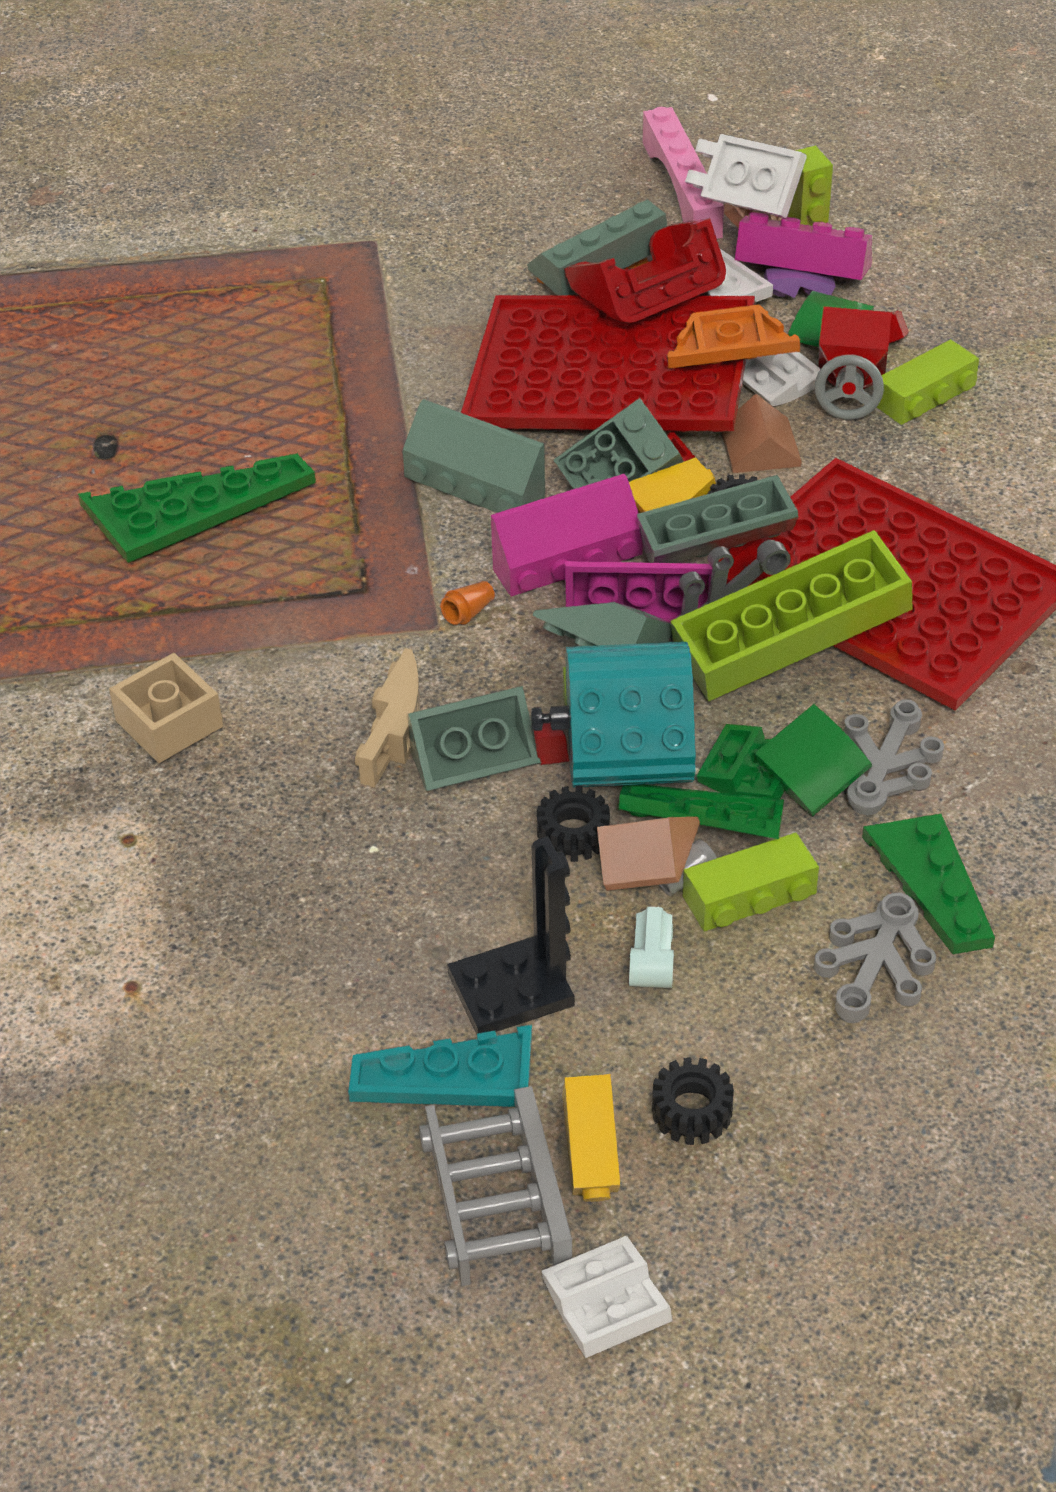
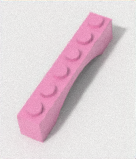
(667, 140)

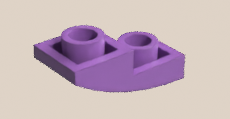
(788, 281)

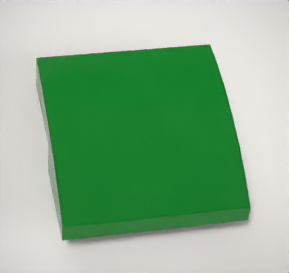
(809, 317)
(813, 759)
(734, 767)

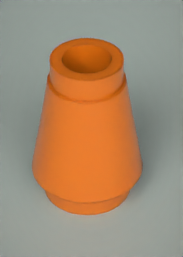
(465, 603)

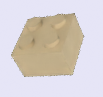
(166, 707)

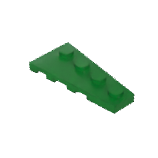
(721, 810)
(935, 876)

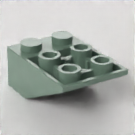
(625, 444)
(605, 624)

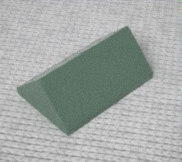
(472, 738)

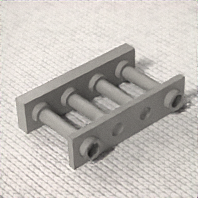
(530, 1157)

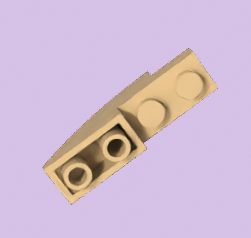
(390, 728)

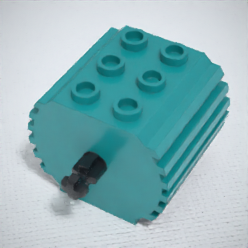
(627, 714)

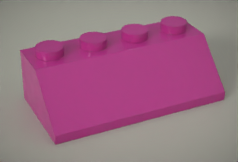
(804, 246)
(576, 525)
(633, 584)

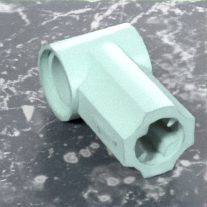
(652, 954)

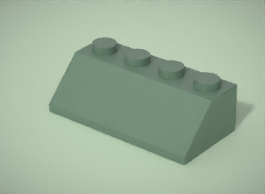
(620, 237)
(473, 459)
(717, 520)

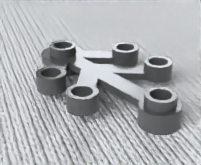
(771, 559)

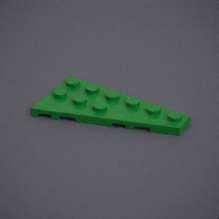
(190, 503)

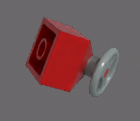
(852, 359)

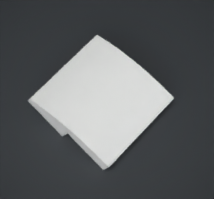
(780, 377)
(606, 1296)

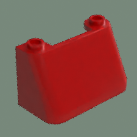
(682, 267)

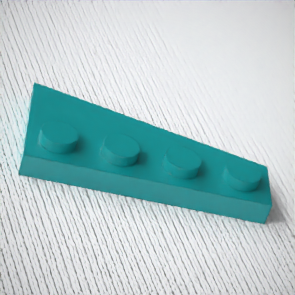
(447, 1072)

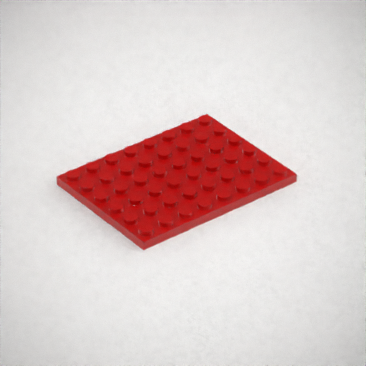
(575, 367)
(969, 587)

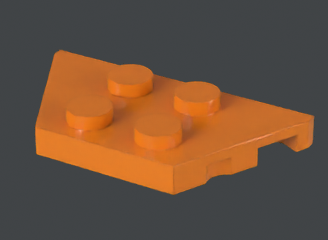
(730, 336)

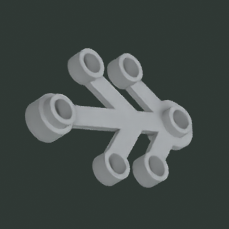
(870, 793)
(893, 916)

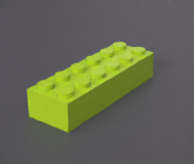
(793, 614)

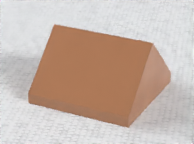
(760, 439)
(645, 851)

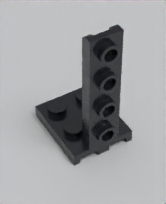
(530, 974)

